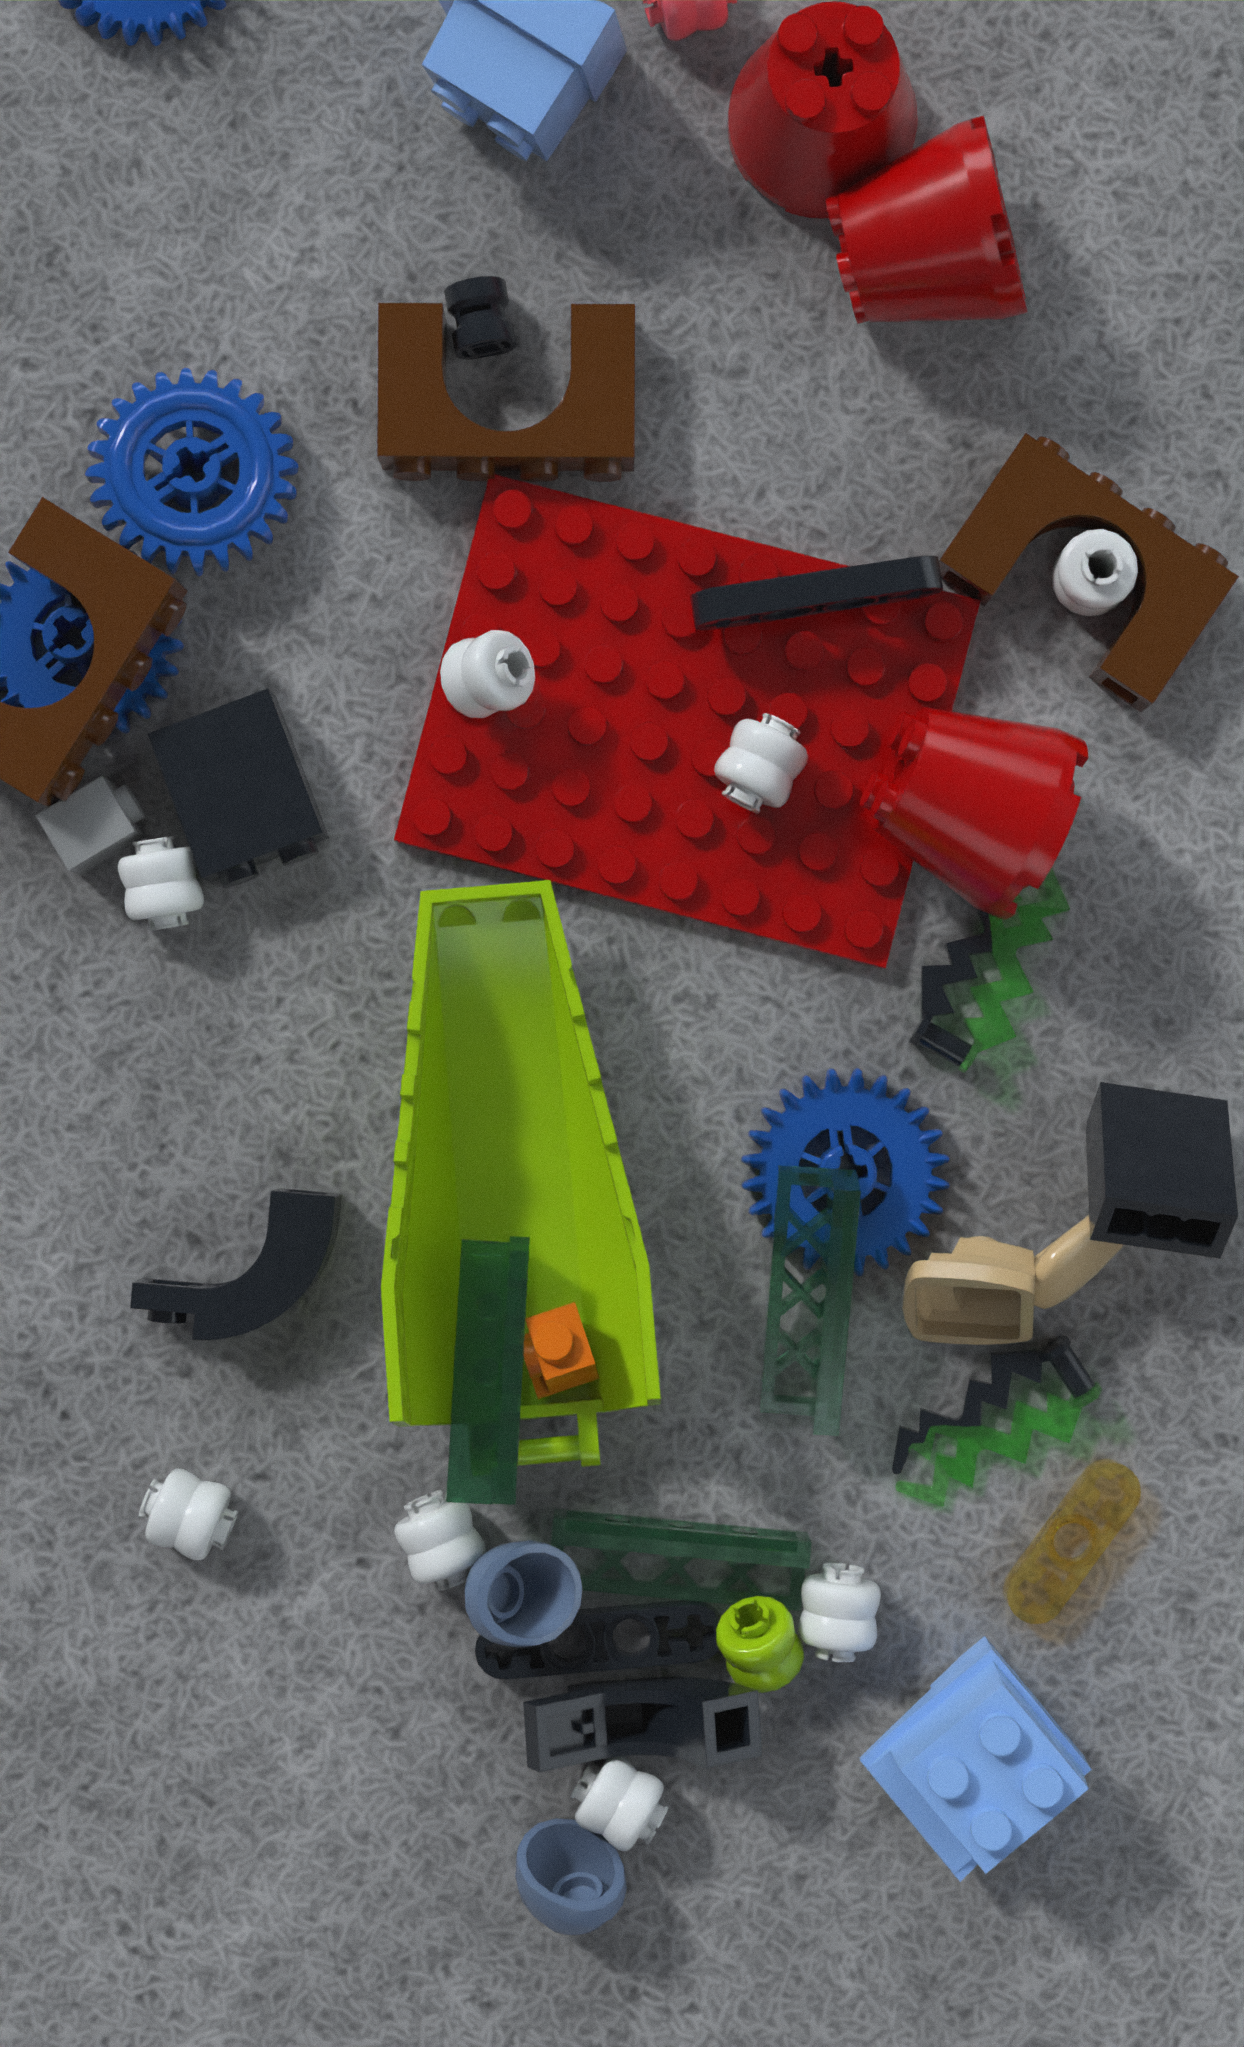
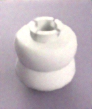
(1074, 581)
(487, 674)
(761, 763)
(160, 883)
(188, 1514)
(439, 1540)
(839, 1612)
(619, 1802)

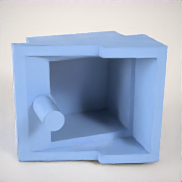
(523, 66)
(978, 1763)

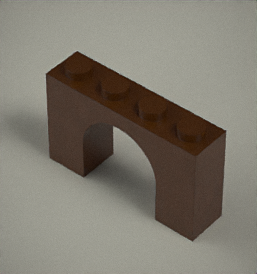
(427, 433)
(1175, 581)
(128, 612)

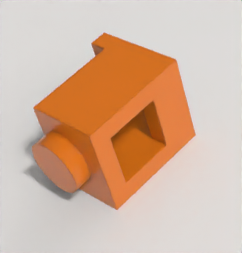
(558, 1351)

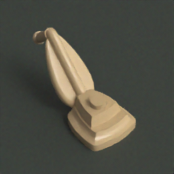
(991, 1287)

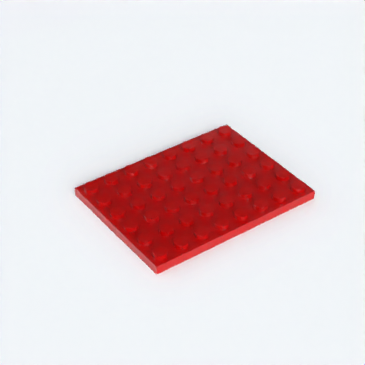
(631, 707)

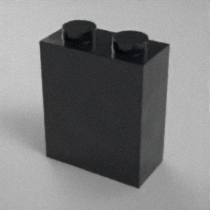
(239, 788)
(1160, 1170)

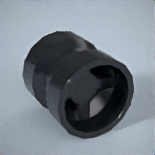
(480, 317)

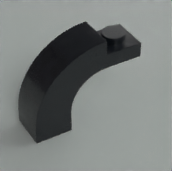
(292, 1259)
(659, 1716)

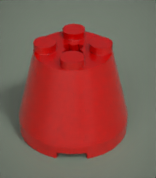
(821, 107)
(930, 235)
(977, 801)

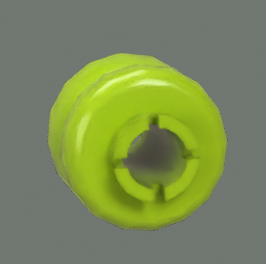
(760, 1643)

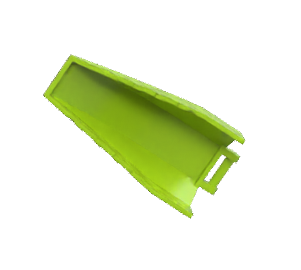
(503, 1141)

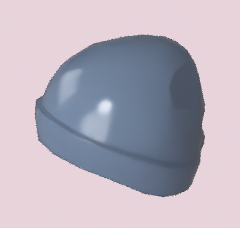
(522, 1593)
(569, 1877)

